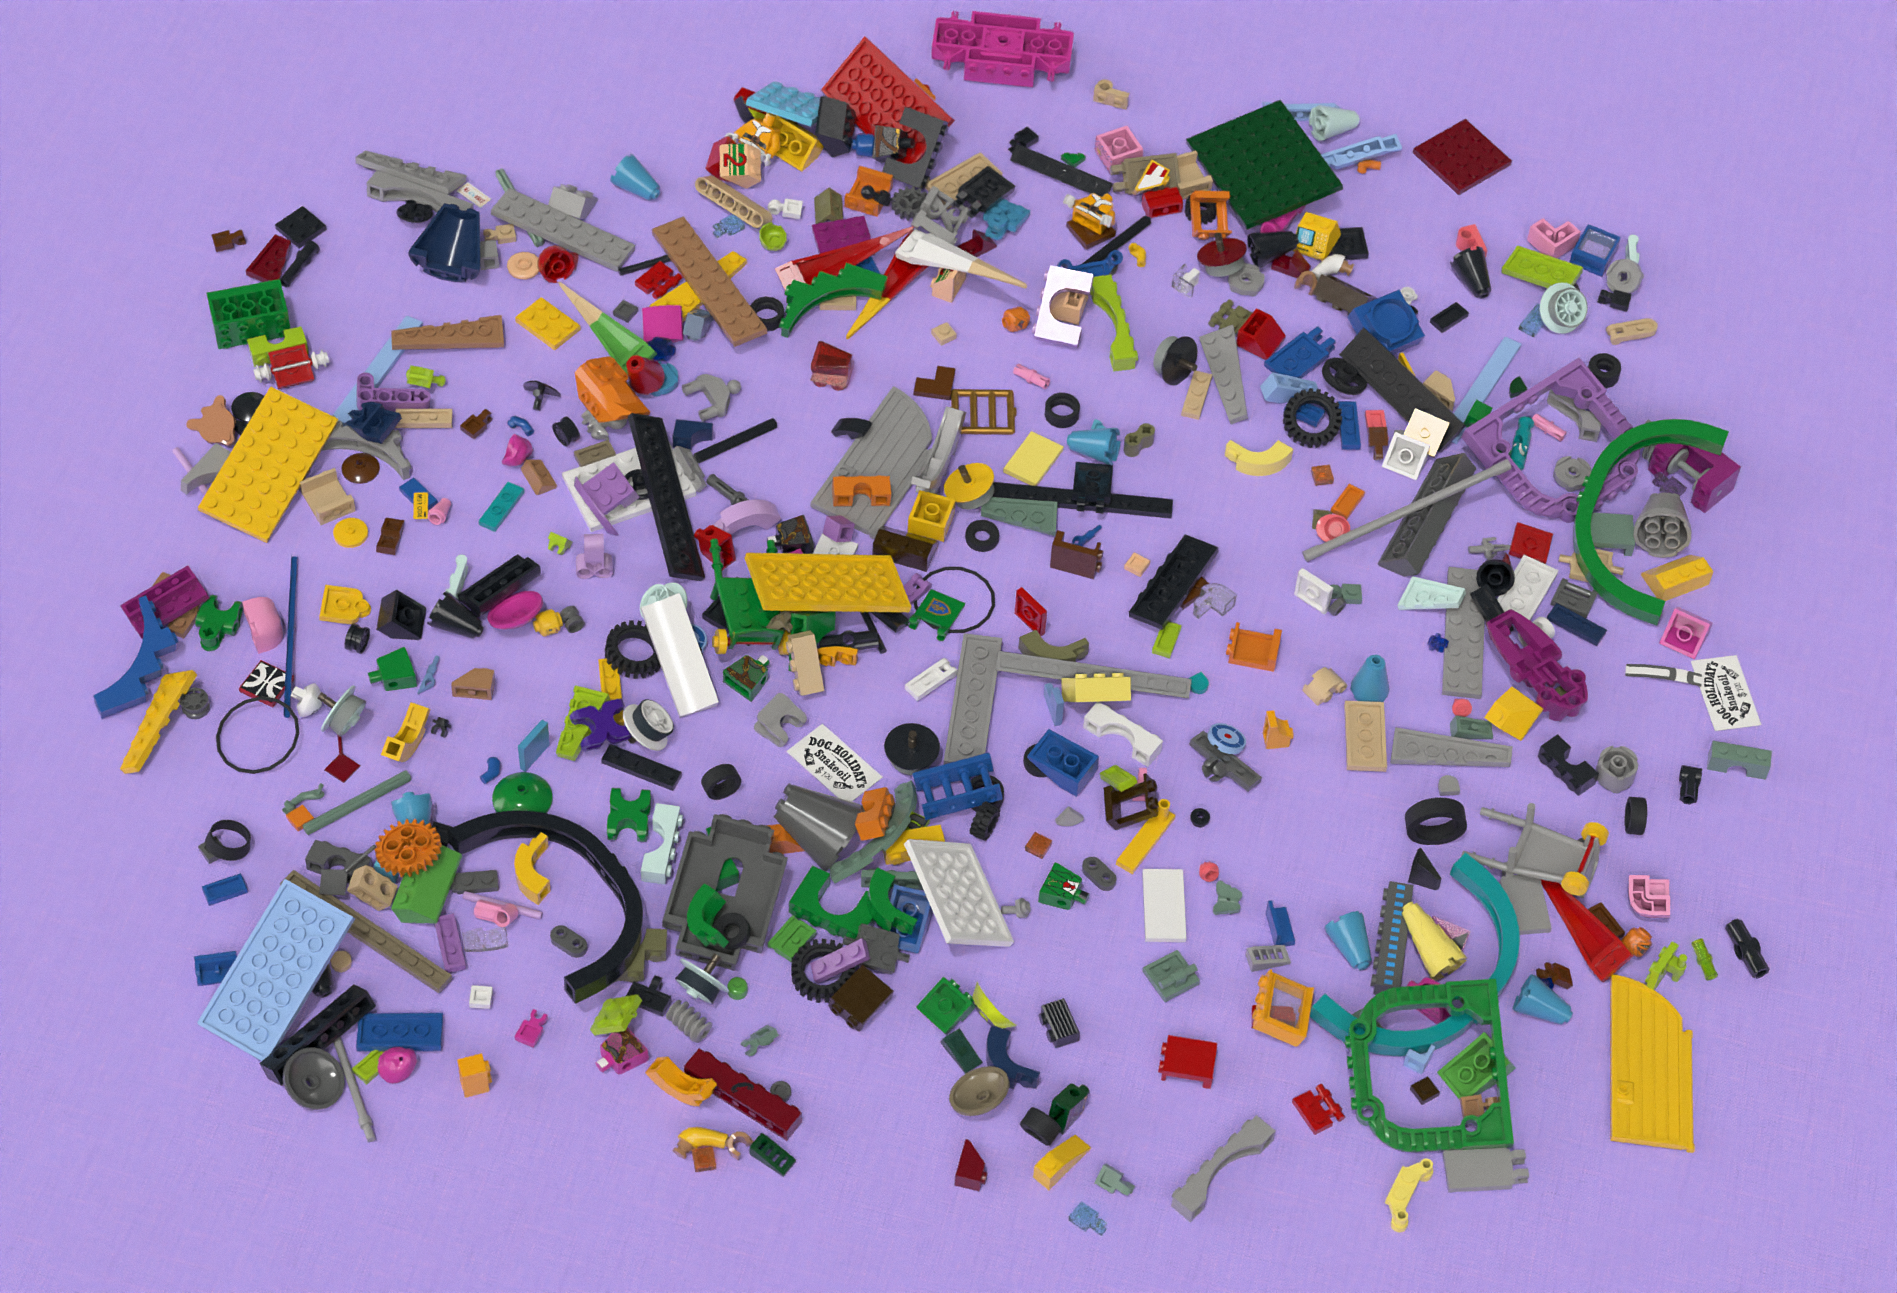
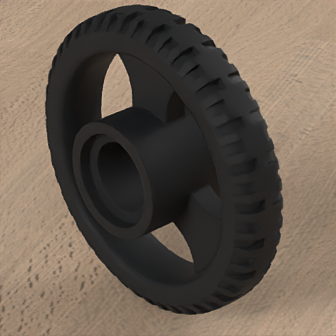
(1344, 376)

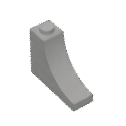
(206, 469)

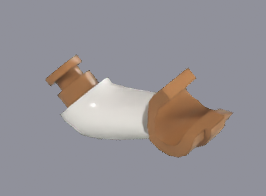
(1328, 266)

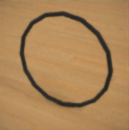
(980, 577)
(273, 765)

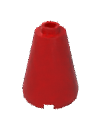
(644, 374)

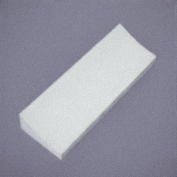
(679, 656)

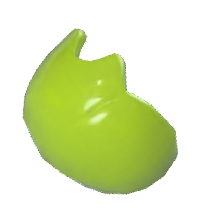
(772, 237)

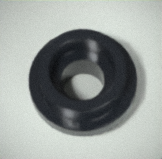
(1197, 821)

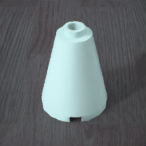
(1331, 121)

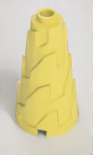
(1435, 947)

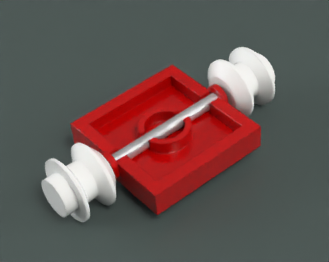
(291, 366)

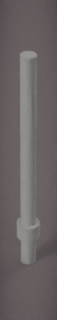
(364, 1120)

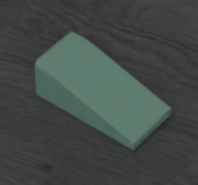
(1471, 728)

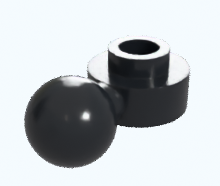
(882, 197)

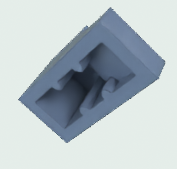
(697, 324)

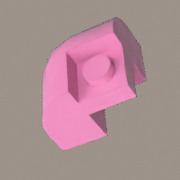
(263, 623)
(1649, 896)

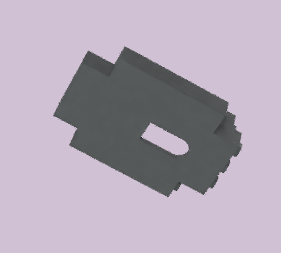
(755, 893)

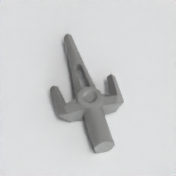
(1488, 548)

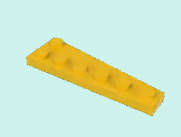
(686, 297)
(156, 718)

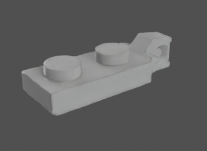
(690, 467)

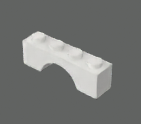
(1104, 721)

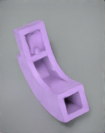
(748, 513)

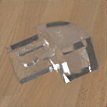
(1216, 597)

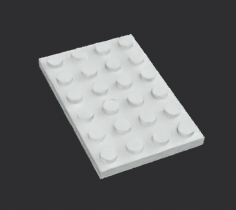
(626, 462)
(958, 893)

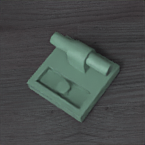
(1171, 975)

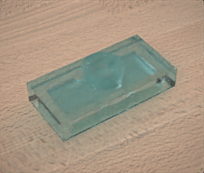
(1533, 322)

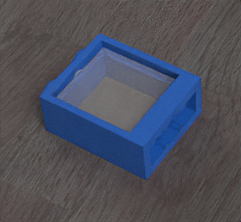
(1595, 250)

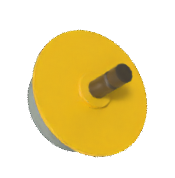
(970, 485)

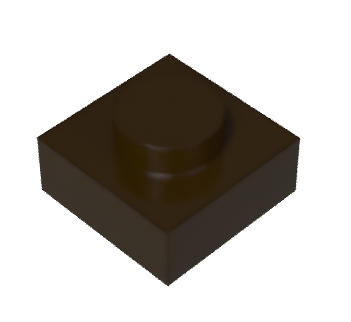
(1424, 1090)

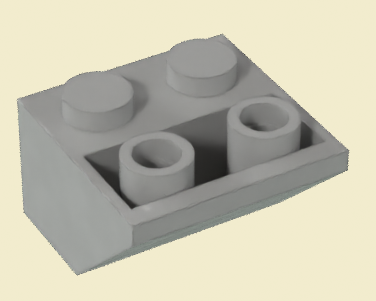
(572, 201)

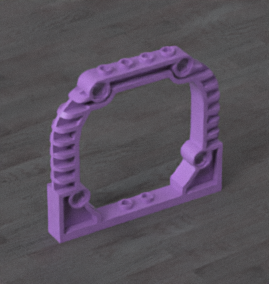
(1570, 381)

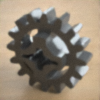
(907, 202)

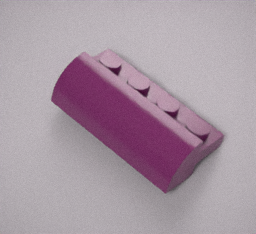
(170, 597)

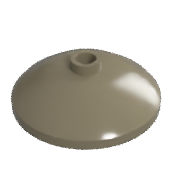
(979, 1091)

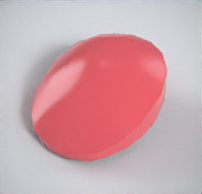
(1331, 526)

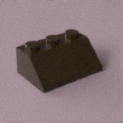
(1340, 293)
(905, 548)

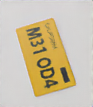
(420, 506)

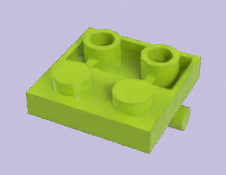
(1666, 963)

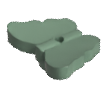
(1226, 893)

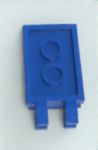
(1301, 354)

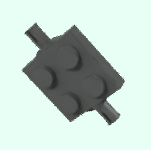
(881, 947)

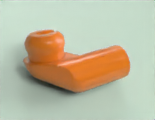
(1370, 164)

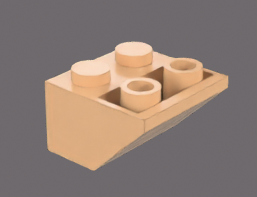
(1068, 307)

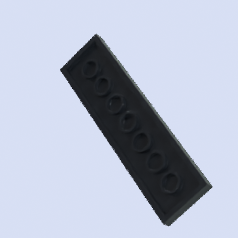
(1397, 383)

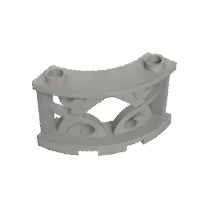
(924, 216)

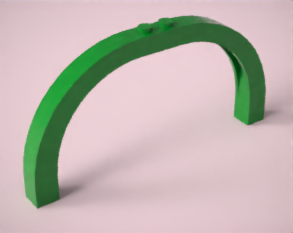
(1652, 433)

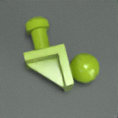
(423, 377)

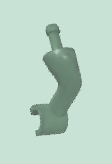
(308, 795)

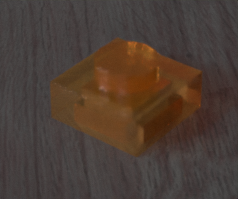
(1322, 475)
(1038, 845)
(703, 1159)

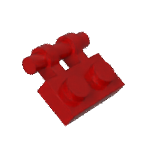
(654, 277)
(1312, 1111)

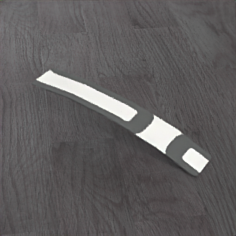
(1663, 672)

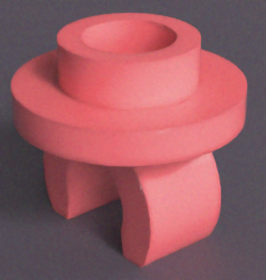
(1461, 707)

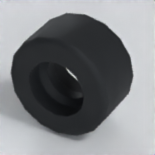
(1606, 362)
(1040, 1126)

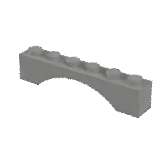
(391, 188)
(1251, 1140)

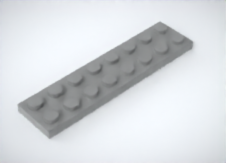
(563, 229)
(1466, 640)
(972, 698)

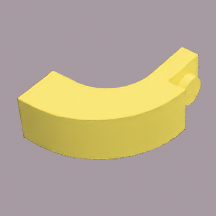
(1259, 463)

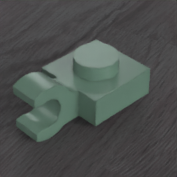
(1349, 592)
(761, 1037)
(1110, 1180)

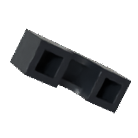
(1576, 777)

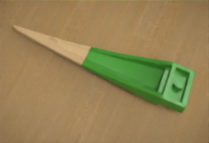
(614, 337)

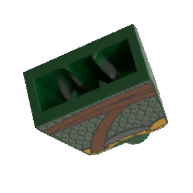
(1073, 1101)

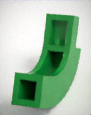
(881, 908)
(701, 915)

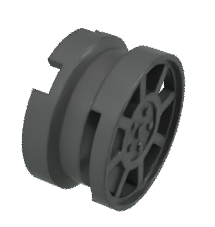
(195, 704)

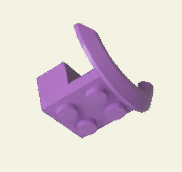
(605, 493)

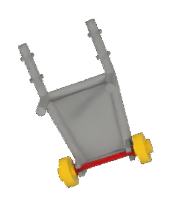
(1550, 854)

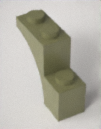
(653, 949)

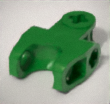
(217, 623)

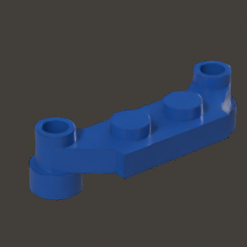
(1097, 268)

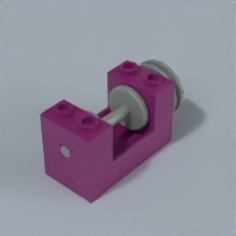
(1713, 473)

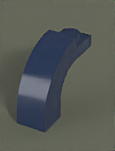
(996, 1056)

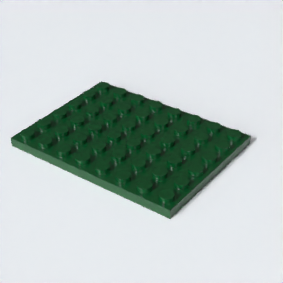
(1264, 164)

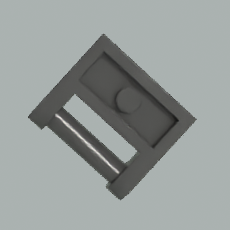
(1573, 601)

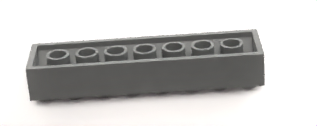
(1421, 529)

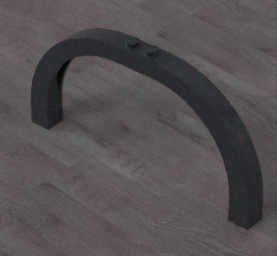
(530, 824)

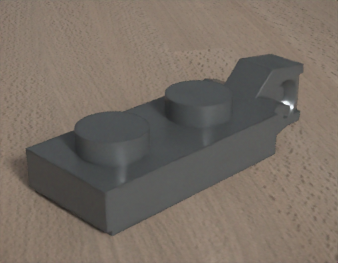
(475, 882)

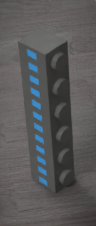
(1393, 937)

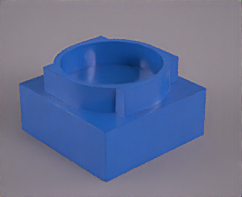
(1389, 321)

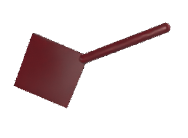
(342, 766)

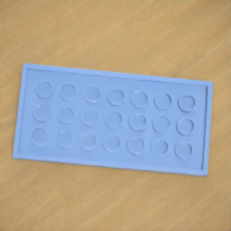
(276, 970)

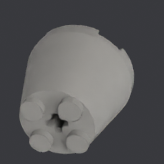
(1663, 526)

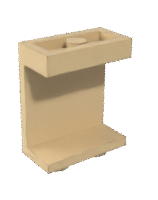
(1191, 175)
(326, 497)

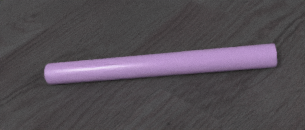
(187, 466)
(521, 910)

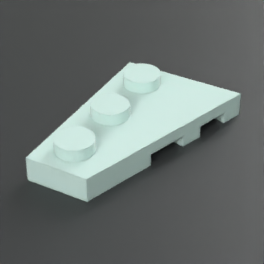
(1430, 595)

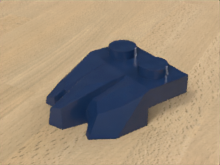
(373, 421)

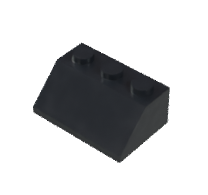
(835, 125)

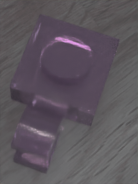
(1668, 485)

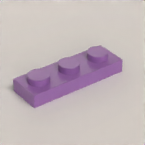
(450, 943)
(840, 960)

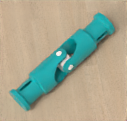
(1522, 441)

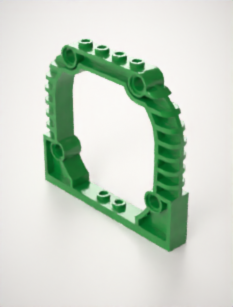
(1480, 1003)

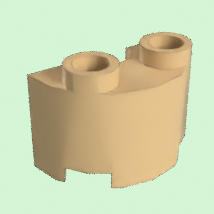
(1323, 685)

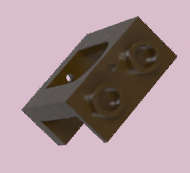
(1114, 798)

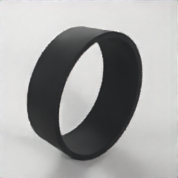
(223, 852)

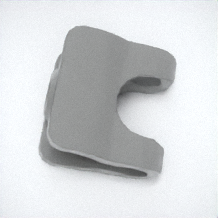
(775, 713)

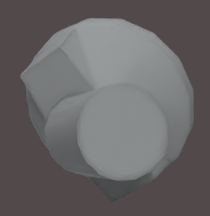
(1021, 908)

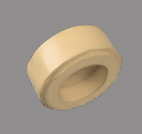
(341, 961)

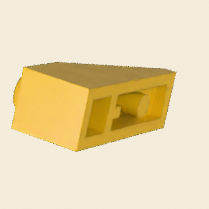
(1059, 1161)

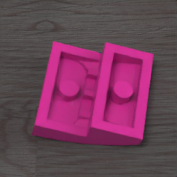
(663, 322)

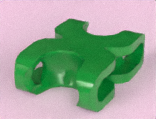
(628, 814)

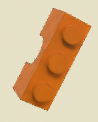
(875, 487)
(877, 809)

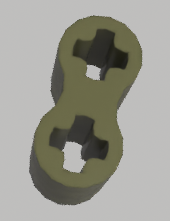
(1139, 440)

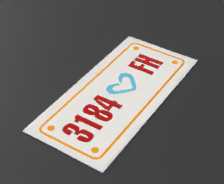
(473, 195)

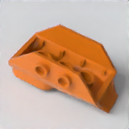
(605, 390)

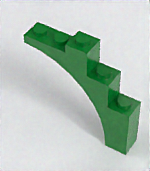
(825, 287)

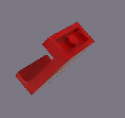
(1188, 1059)

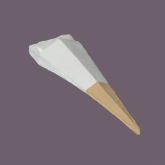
(935, 252)

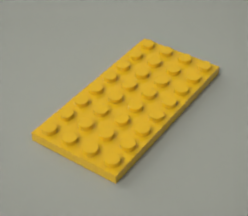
(268, 464)
(827, 582)

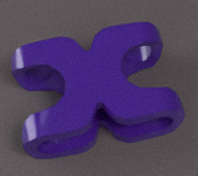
(601, 724)

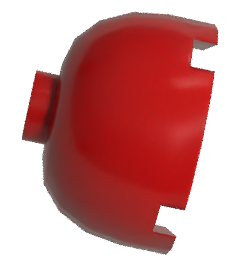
(555, 263)

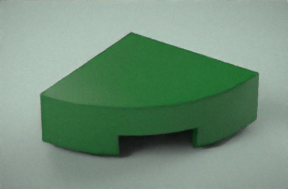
(1073, 159)

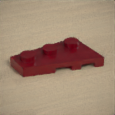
(271, 260)

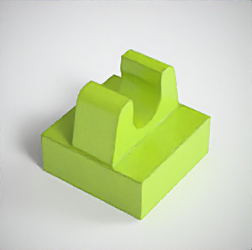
(557, 540)

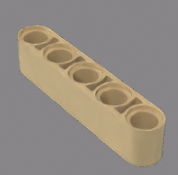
(741, 203)

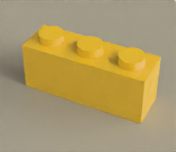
(897, 852)

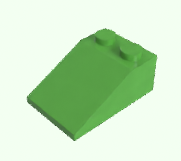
(1470, 1070)

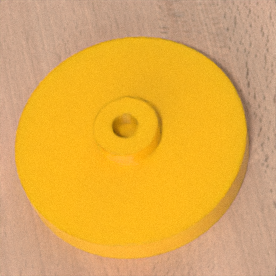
(350, 532)

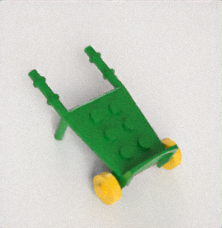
(743, 610)

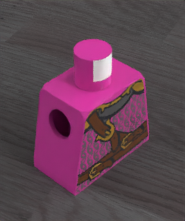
(622, 1052)

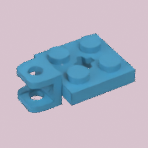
(1004, 217)

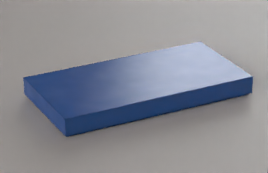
(401, 1030)

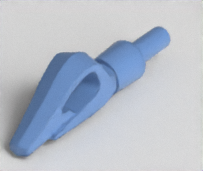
(429, 676)

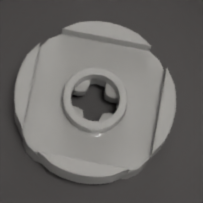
(1624, 266)
(1250, 287)
(1569, 481)

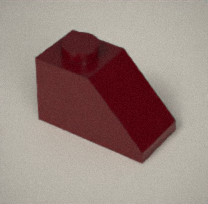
(971, 1168)

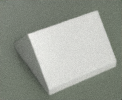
(1406, 456)

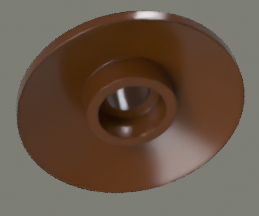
(360, 468)

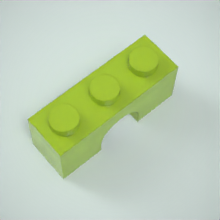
(260, 346)

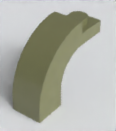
(1034, 645)

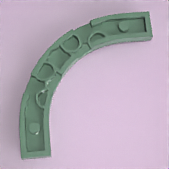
(905, 803)

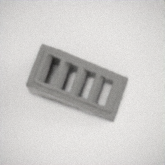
(1256, 965)

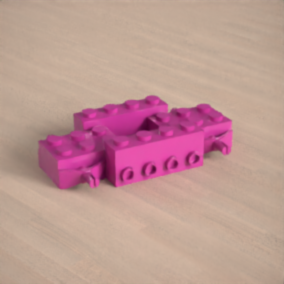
(1002, 47)

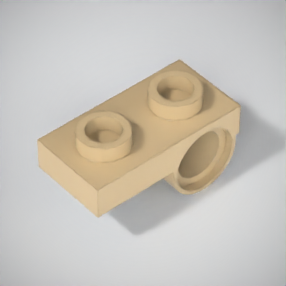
(1107, 95)

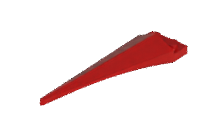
(832, 261)
(1598, 944)

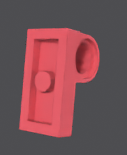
(1469, 238)

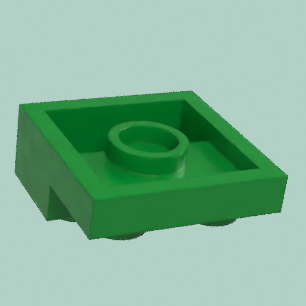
(946, 1005)

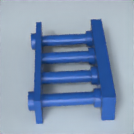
(953, 772)

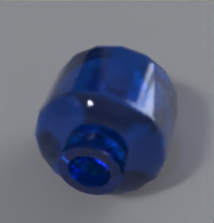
(663, 347)

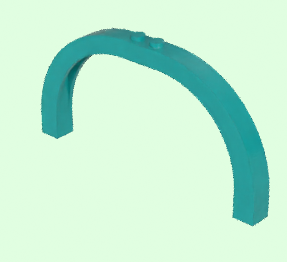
(1397, 1043)

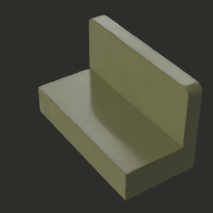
(828, 206)

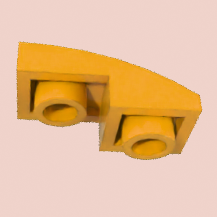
(829, 655)

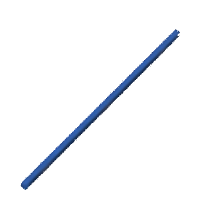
(290, 635)

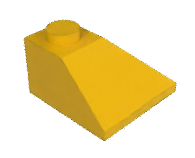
(1514, 713)

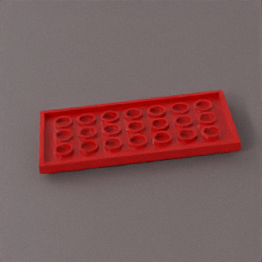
(880, 94)

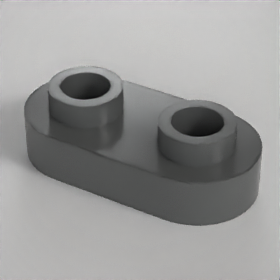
(1097, 873)
(567, 940)

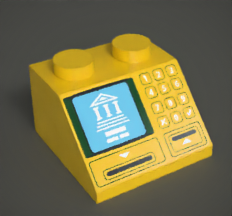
(1317, 236)

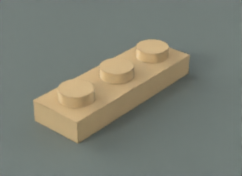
(1196, 395)
(425, 418)

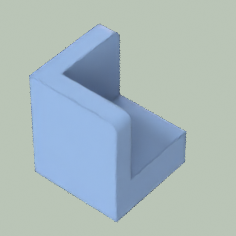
(1418, 1062)

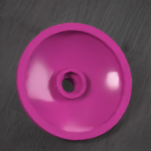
(515, 610)

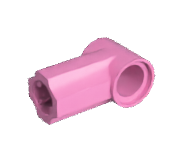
(495, 912)

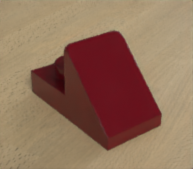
(978, 244)
(1292, 265)

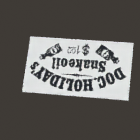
(1726, 693)
(834, 764)

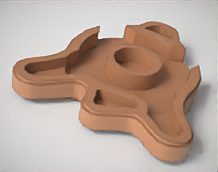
(216, 424)

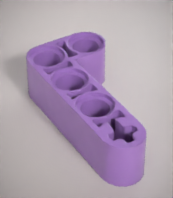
(394, 397)

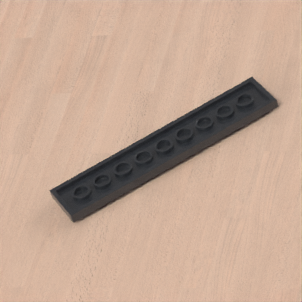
(666, 497)

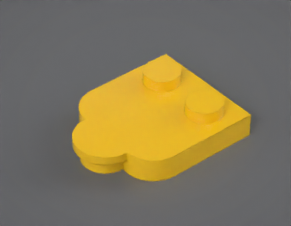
(343, 605)

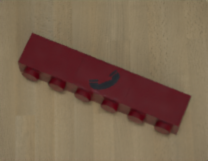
(745, 1095)

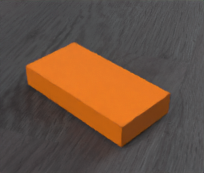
(1348, 501)

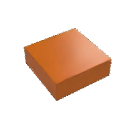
(299, 817)

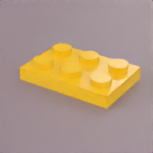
(547, 323)

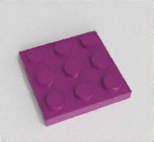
(840, 233)

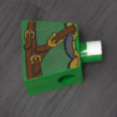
(747, 676)

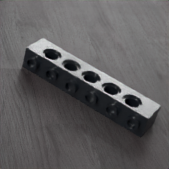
(320, 1030)

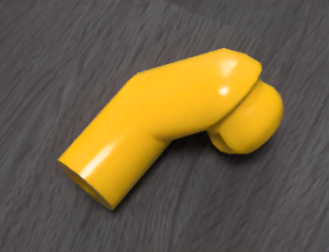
(1138, 252)

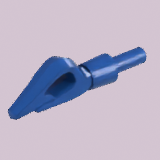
(1086, 537)

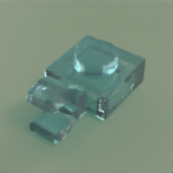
(729, 225)
(1086, 1218)

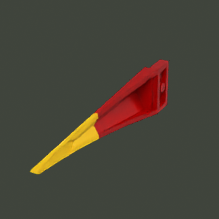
(899, 276)

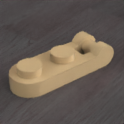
(1631, 330)

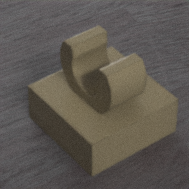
(780, 622)

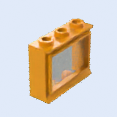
(1282, 1008)

